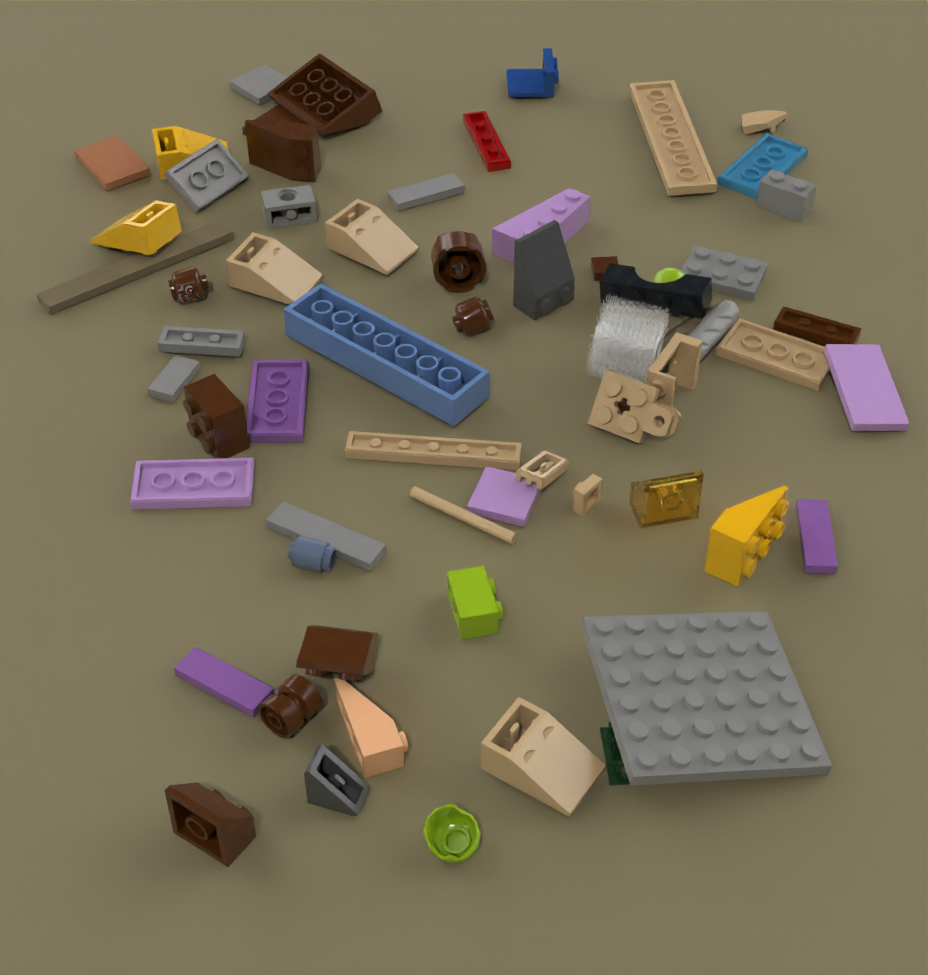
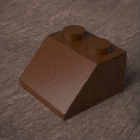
(210, 821)

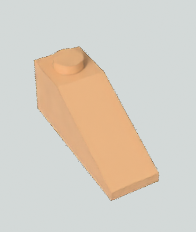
(370, 731)

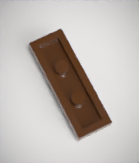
(815, 328)

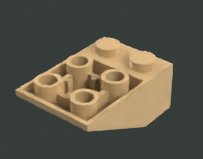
(368, 237)
(270, 270)
(540, 757)

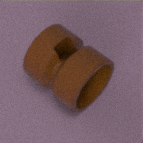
(295, 702)

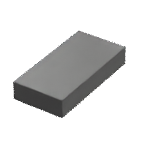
(173, 379)

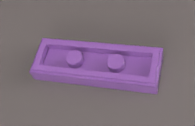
(816, 536)
(223, 681)

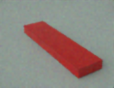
(486, 141)

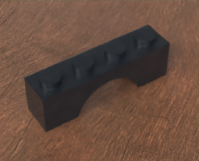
(684, 296)

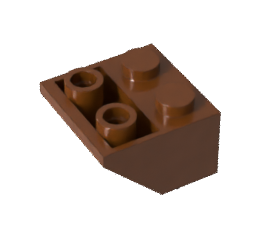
(339, 651)

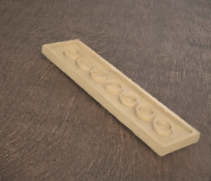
(672, 138)

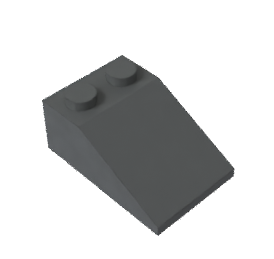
(542, 272)

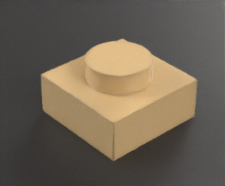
(587, 494)

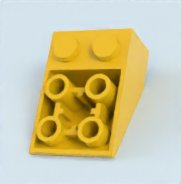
(176, 144)
(143, 229)
(745, 535)

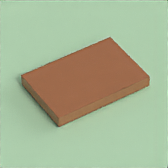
(112, 163)

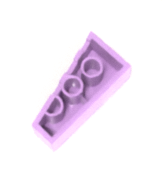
(568, 208)

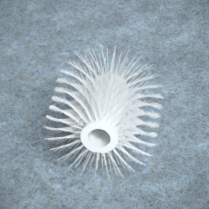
(627, 341)

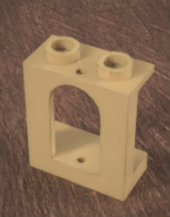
(684, 362)

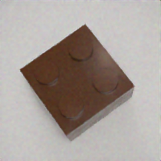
(216, 417)

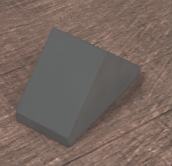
(334, 784)

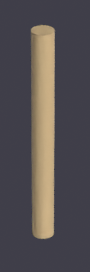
(463, 515)

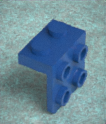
(534, 82)

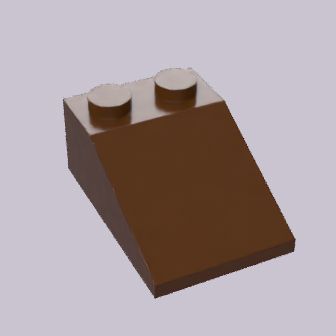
(284, 148)

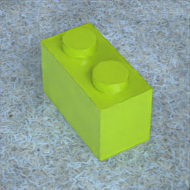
(473, 602)

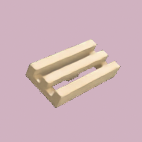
(546, 473)

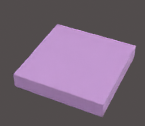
(503, 497)

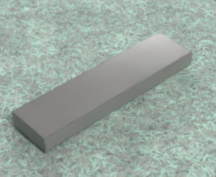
(349, 544)

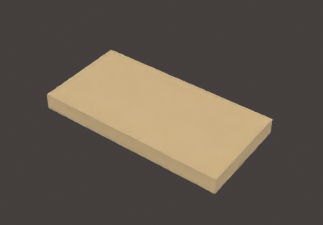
(775, 354)

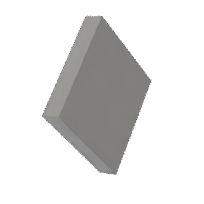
(257, 84)

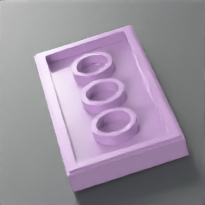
(866, 387)
(192, 483)

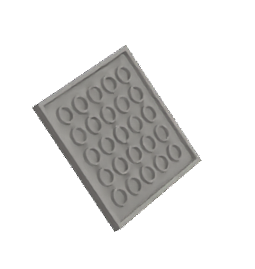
(702, 698)

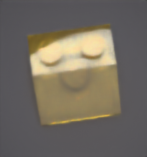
(666, 498)

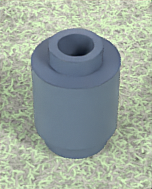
(312, 554)

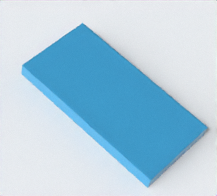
(765, 155)

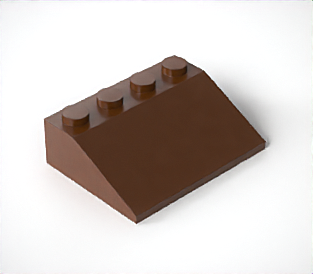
(327, 96)

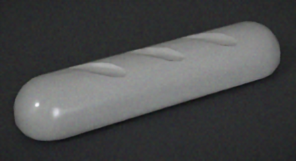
(715, 325)

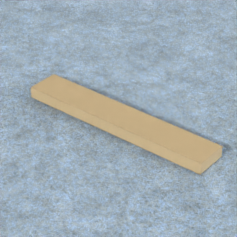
(433, 450)

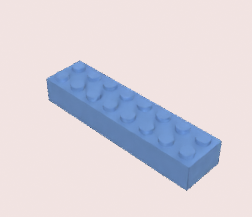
(387, 354)

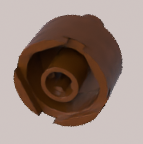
(458, 261)

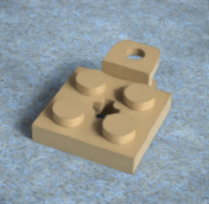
(644, 412)

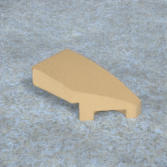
(763, 120)

